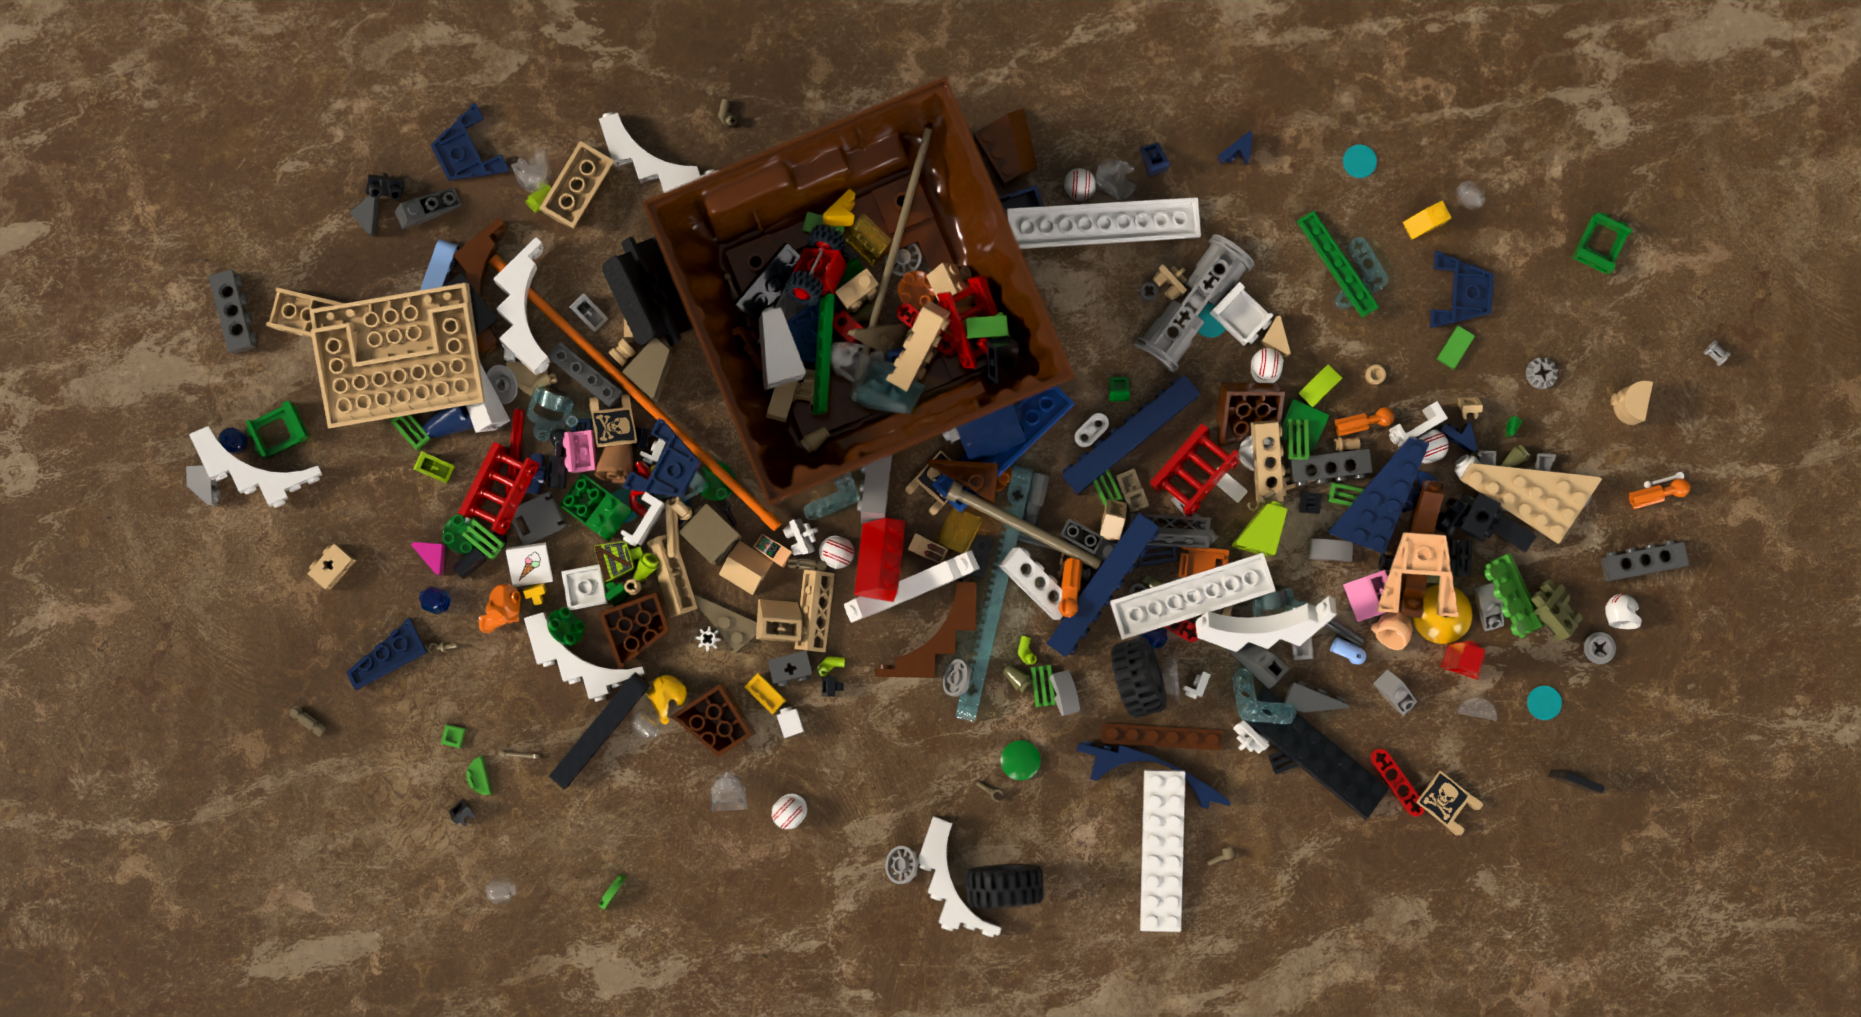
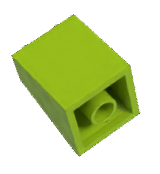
(1263, 530)

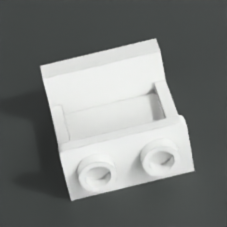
(1241, 315)
(1434, 415)
(648, 522)

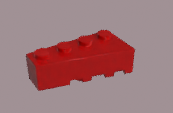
(1464, 659)

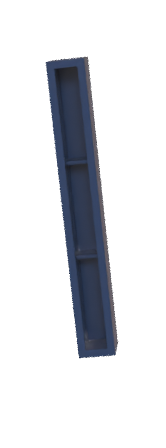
(1130, 435)
(1103, 583)

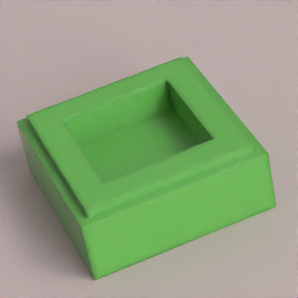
(453, 736)

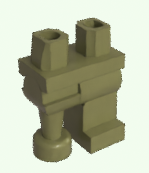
(1555, 610)

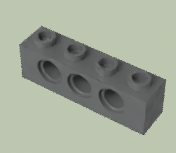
(220, 284)
(585, 375)
(1360, 459)
(1675, 553)

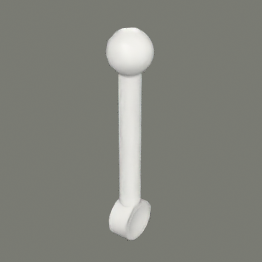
(1677, 476)

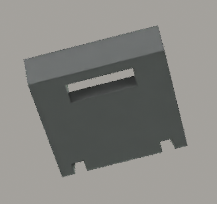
(541, 518)

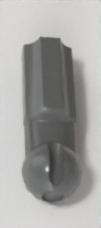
(1035, 498)

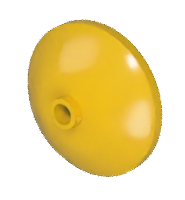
(1440, 628)

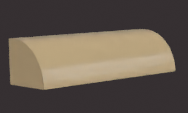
(672, 579)

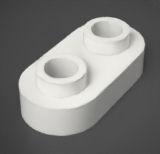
(1091, 430)

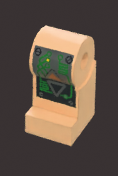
(773, 550)

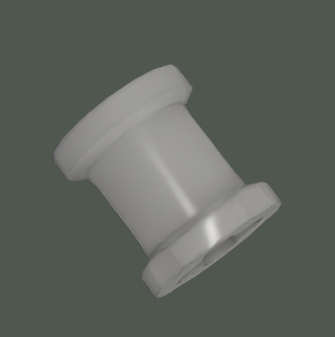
(1722, 355)

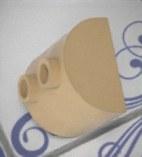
(1632, 402)

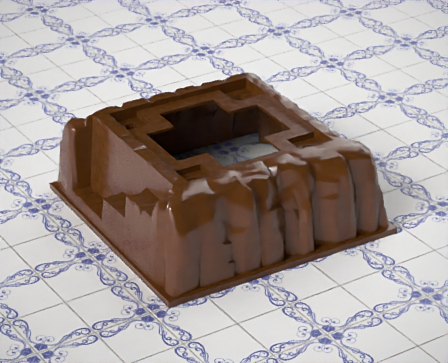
(954, 216)

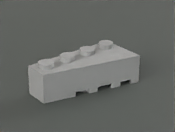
(875, 490)

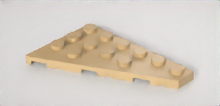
(1537, 497)

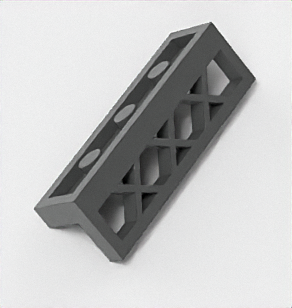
(1178, 537)

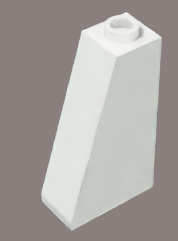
(778, 351)
(489, 414)

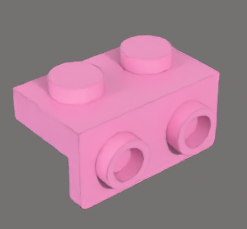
(580, 451)

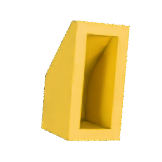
(1427, 220)

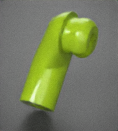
(1024, 651)
(828, 664)

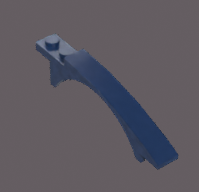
(1106, 760)

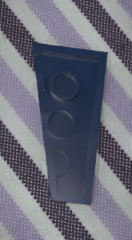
(394, 652)

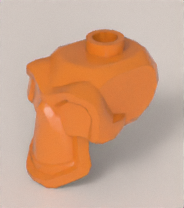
(501, 608)

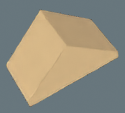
(1276, 337)

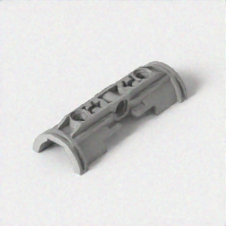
(1170, 349)

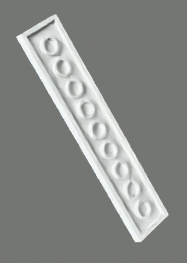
(1105, 223)

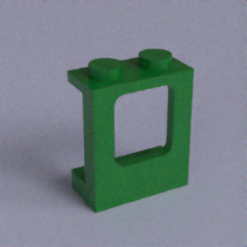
(1595, 259)
(293, 422)

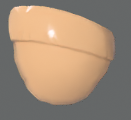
(1393, 630)

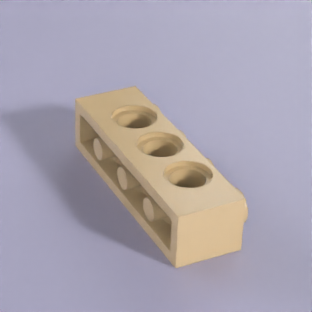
(1259, 433)

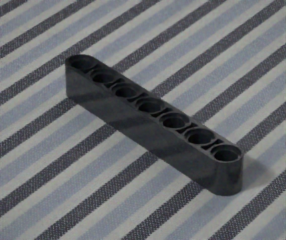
(599, 730)

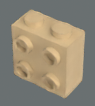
(857, 291)

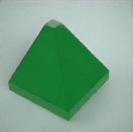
(1512, 426)

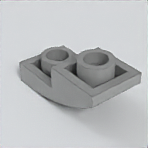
(1331, 550)
(1066, 692)

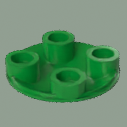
(716, 489)
(453, 534)
(565, 626)
(1020, 760)

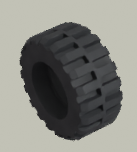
(1138, 677)
(1004, 885)

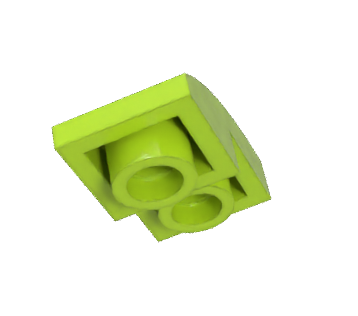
(1320, 385)

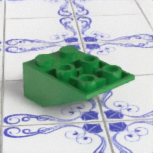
(595, 507)

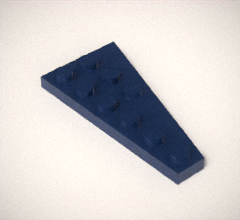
(1378, 507)

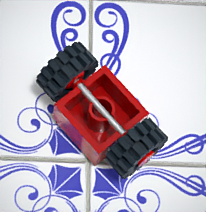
(818, 267)

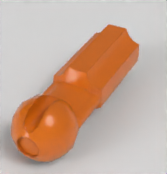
(1361, 422)
(1657, 494)
(1070, 586)

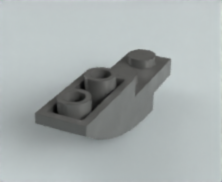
(1087, 540)

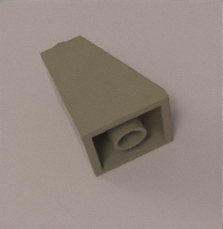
(651, 368)
(709, 534)

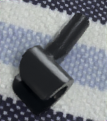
(728, 512)

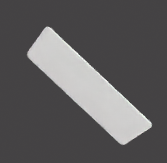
(1232, 487)

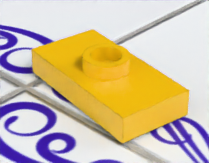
(765, 693)

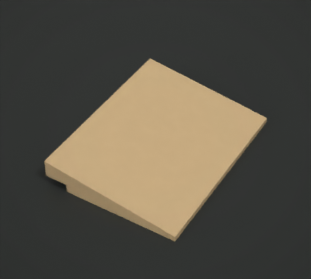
(397, 355)

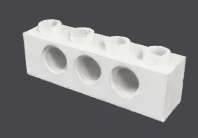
(1012, 567)

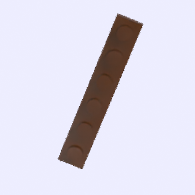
(1161, 736)

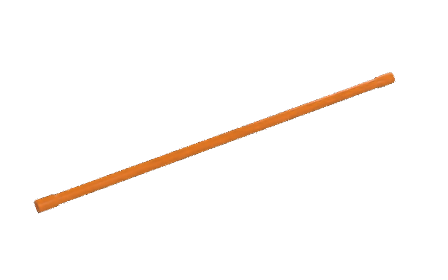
(765, 515)

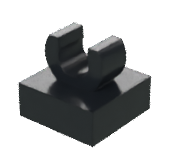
(642, 437)
(1309, 503)
(829, 687)
(461, 811)

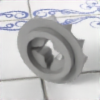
(1537, 380)
(1608, 648)

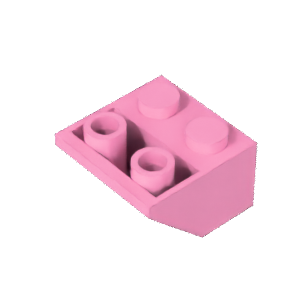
(1365, 594)

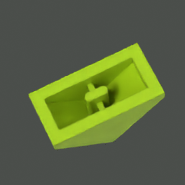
(434, 467)

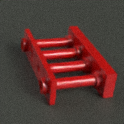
(984, 306)
(1188, 452)
(483, 481)

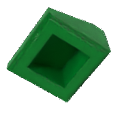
(1119, 389)

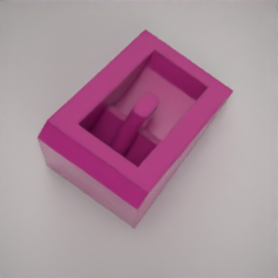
(432, 554)

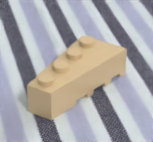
(919, 346)

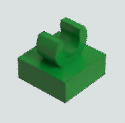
(616, 593)

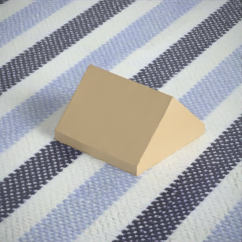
(745, 567)

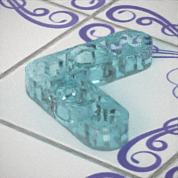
(1369, 274)
(846, 496)
(1251, 703)

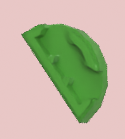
(478, 777)
(611, 892)

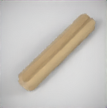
(672, 531)

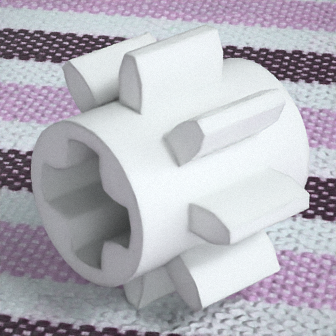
(714, 638)

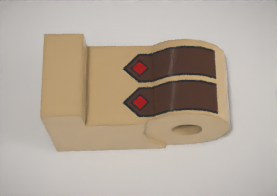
(927, 549)

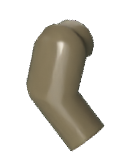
(724, 114)

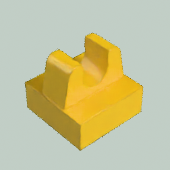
(535, 592)

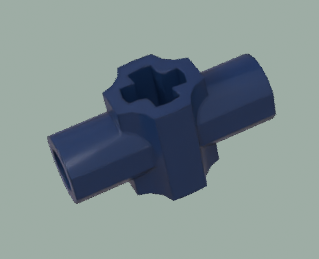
(540, 477)

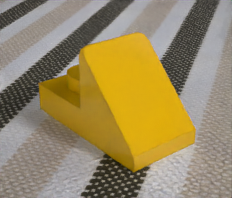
(839, 212)

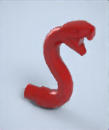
(644, 471)

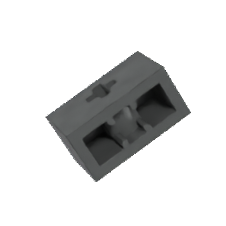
(778, 665)

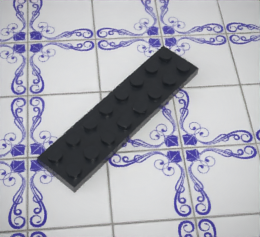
(1322, 760)

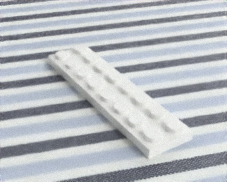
(1192, 596)
(1162, 850)

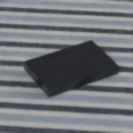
(482, 314)
(1576, 781)

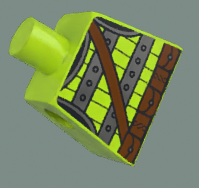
(616, 559)

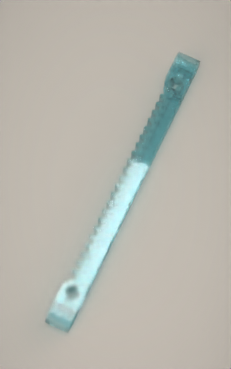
(968, 704)

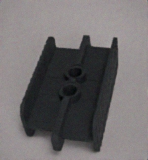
(635, 297)

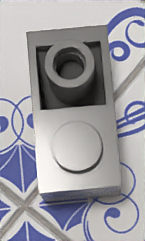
(202, 485)
(1489, 607)
(1395, 692)

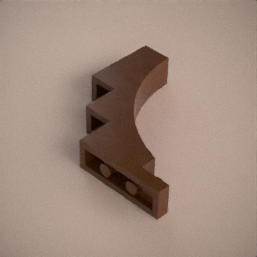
(475, 260)
(1422, 521)
(922, 660)

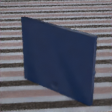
(991, 434)

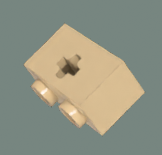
(1113, 519)
(341, 562)

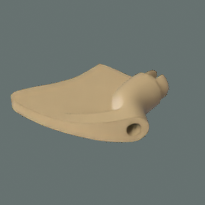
(528, 380)

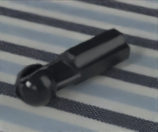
(557, 470)
(475, 558)

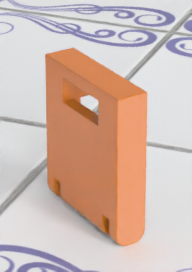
(1200, 560)

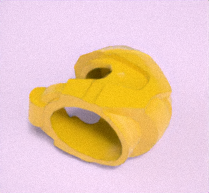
(662, 691)

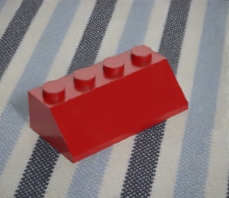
(880, 559)

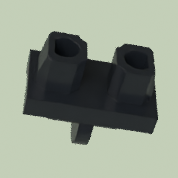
(384, 186)
(1453, 516)
(1461, 557)

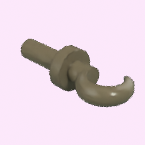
(1262, 499)
(443, 646)

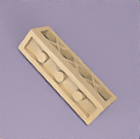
(811, 610)

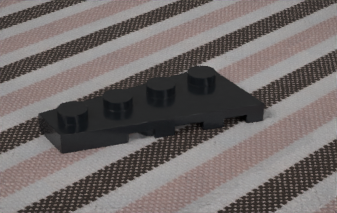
(768, 283)

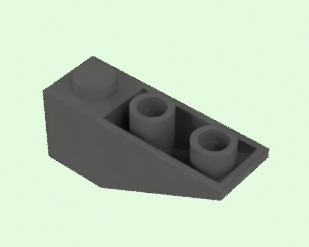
(426, 208)
(1261, 663)
(1309, 700)

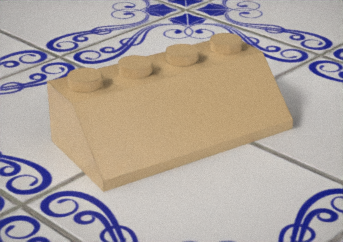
(576, 185)

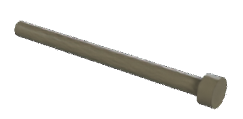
(956, 492)

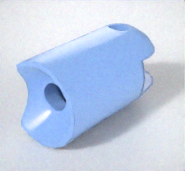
(1348, 651)

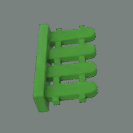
(1514, 595)

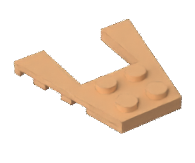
(1421, 555)

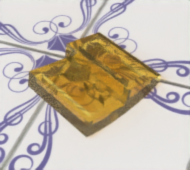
(868, 239)
(958, 530)

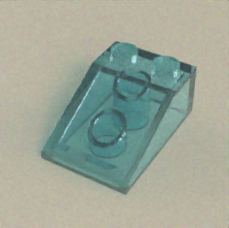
(879, 394)

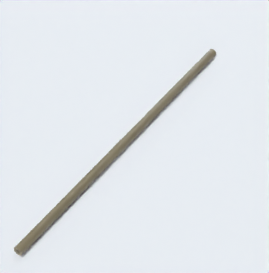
(897, 238)

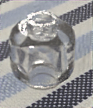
(1470, 195)
(645, 725)
(500, 890)

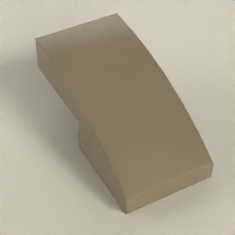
(1132, 490)

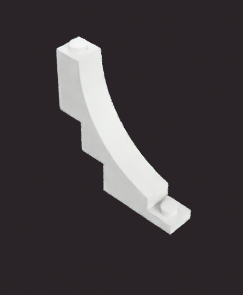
(626, 150)
(515, 282)
(915, 586)
(1292, 626)

